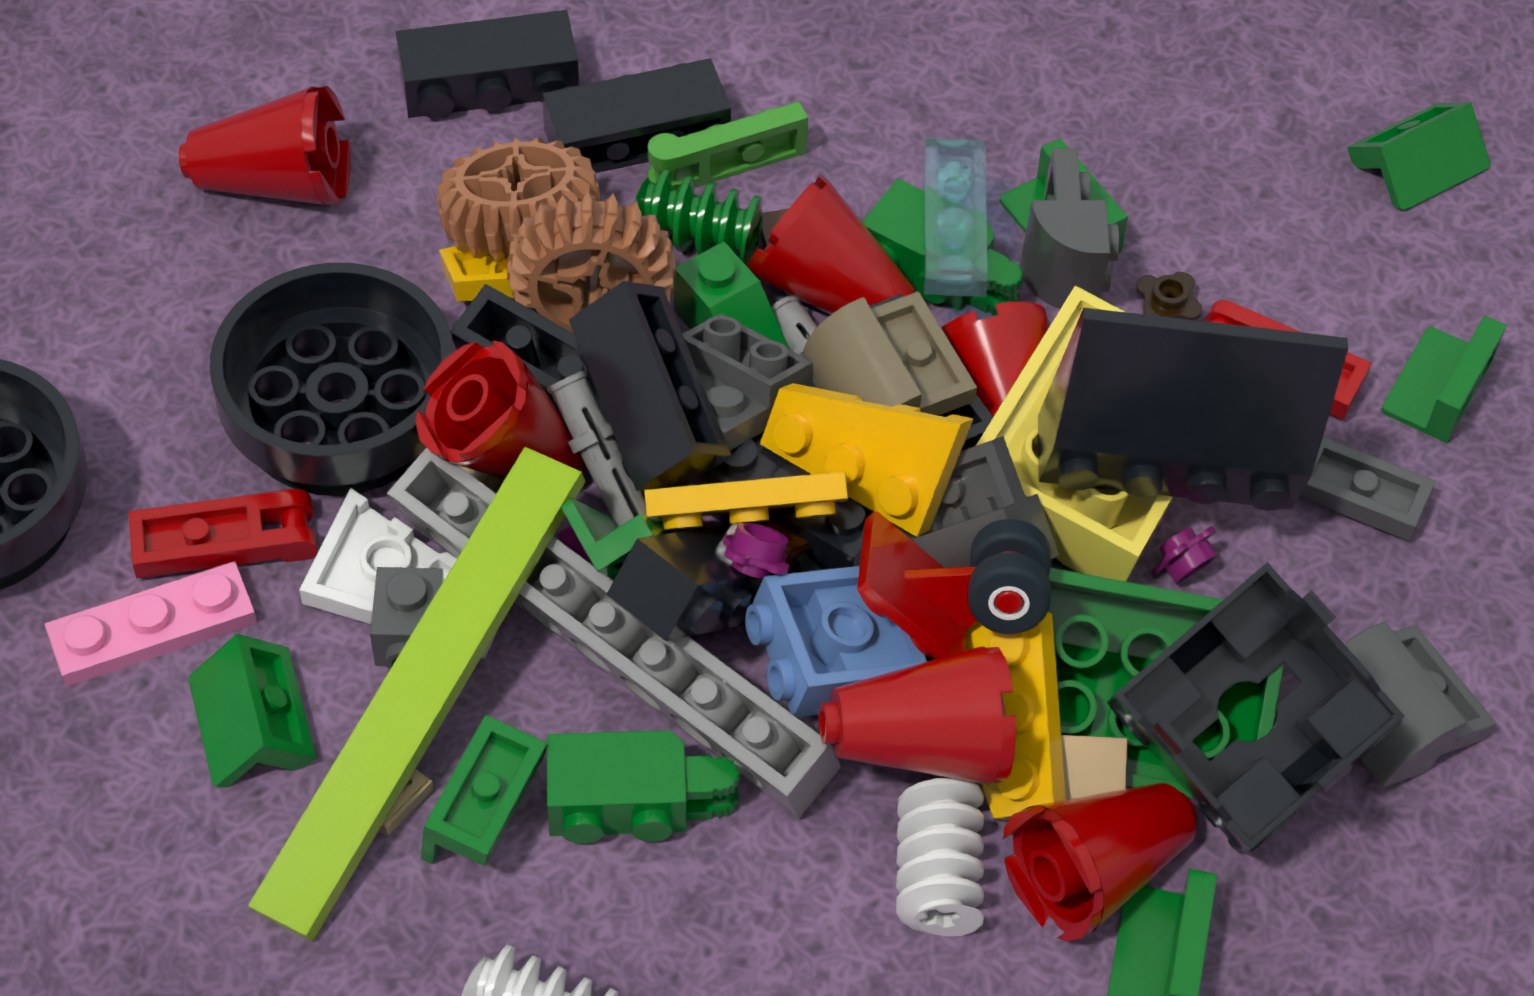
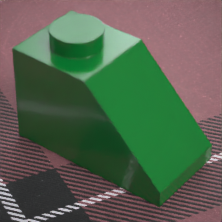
(724, 285)

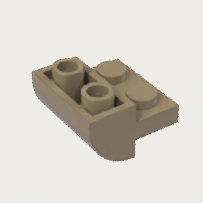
(890, 356)

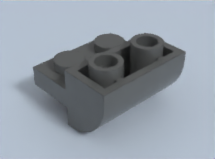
(1068, 235)
(742, 374)
(978, 493)
(1434, 700)

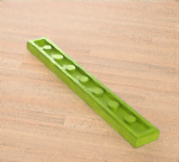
(416, 696)

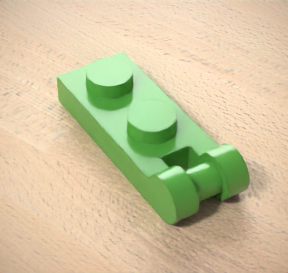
(731, 147)

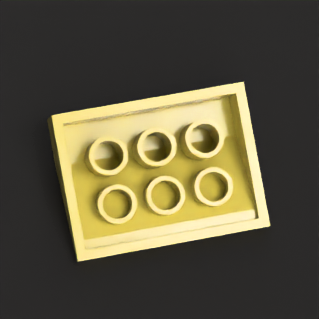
(1093, 527)

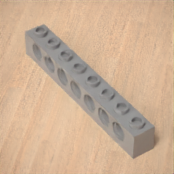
(670, 676)

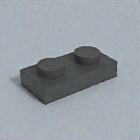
(1368, 489)

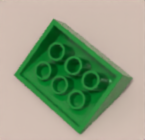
(1108, 636)

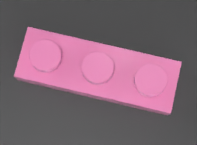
(150, 623)

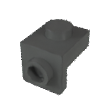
(398, 606)

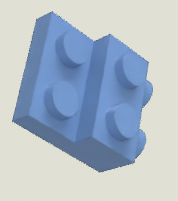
(822, 636)

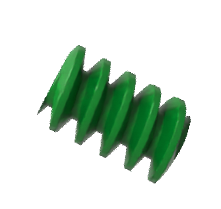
(702, 218)

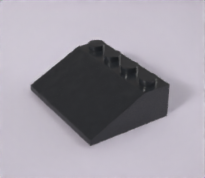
(1188, 409)

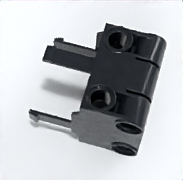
(1318, 725)

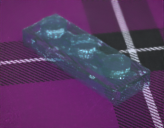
(955, 217)

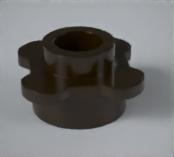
(1178, 286)

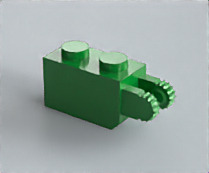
(899, 229)
(632, 785)

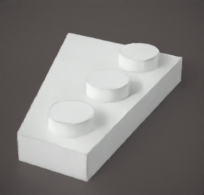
(347, 562)

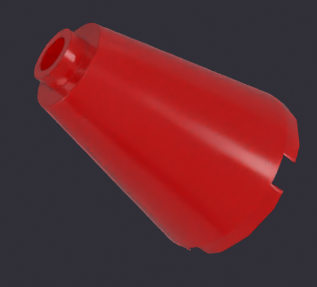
(274, 151)
(827, 254)
(997, 346)
(488, 410)
(928, 718)
(1095, 852)

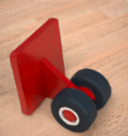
(935, 605)

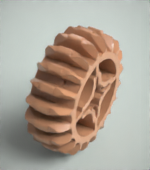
(498, 186)
(582, 252)

